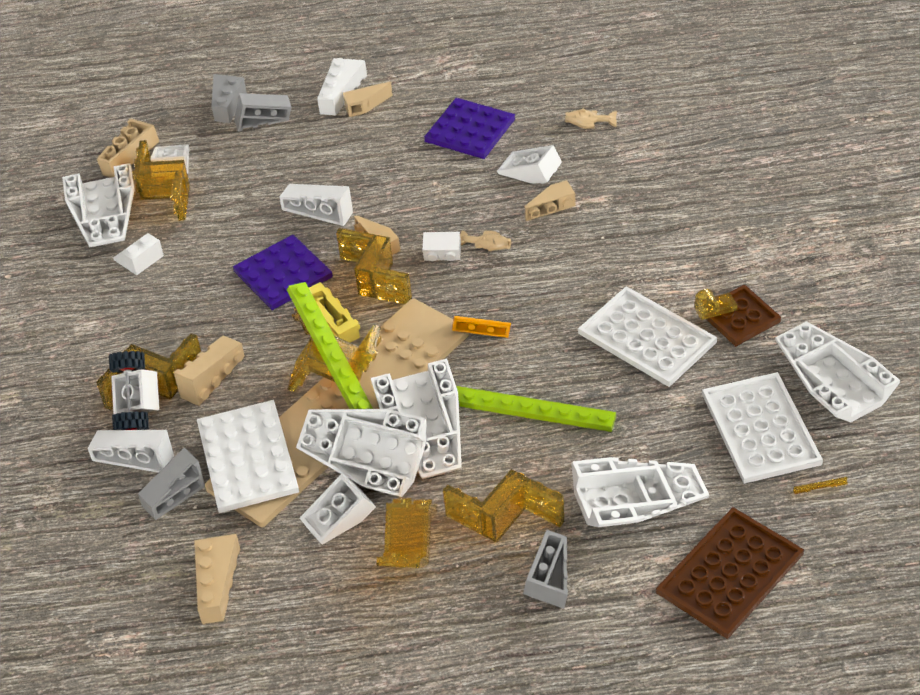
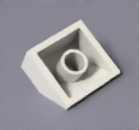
(140, 254)

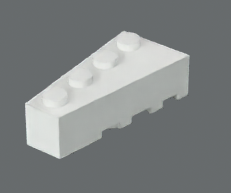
(342, 77)
(318, 202)
(132, 448)

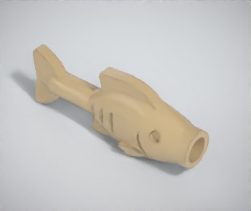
(586, 118)
(489, 240)

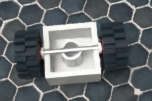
(132, 391)

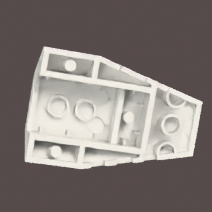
(632, 491)

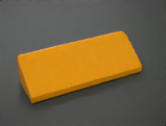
(481, 326)

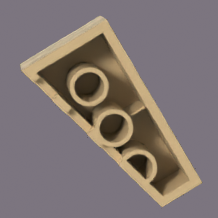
(124, 146)
(208, 370)
(214, 573)

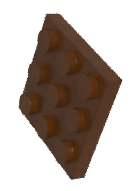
(749, 319)

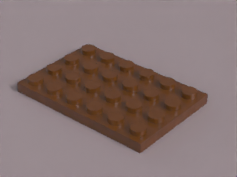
(729, 572)

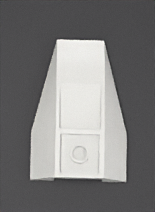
(101, 205)
(836, 372)
(432, 397)
(367, 445)

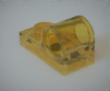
(709, 305)

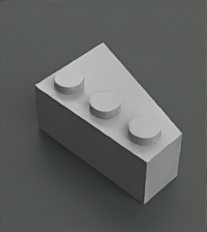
(261, 109)
(172, 485)
(549, 571)

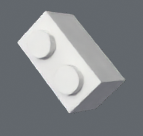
(441, 246)

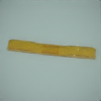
(818, 485)

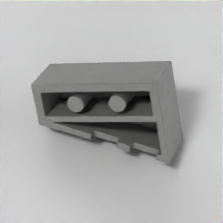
(225, 96)

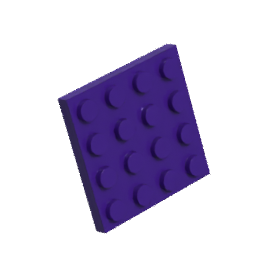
(469, 128)
(280, 266)

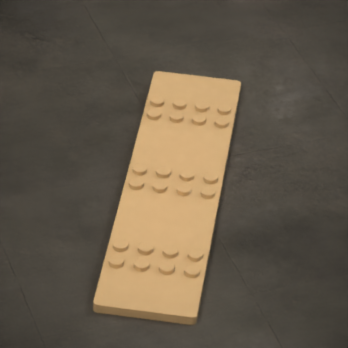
(407, 345)

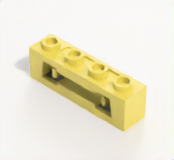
(346, 327)

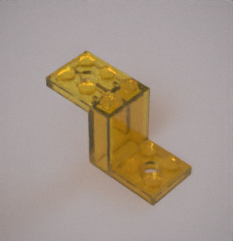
(161, 180)
(374, 266)
(357, 356)
(154, 362)
(504, 505)
(407, 533)

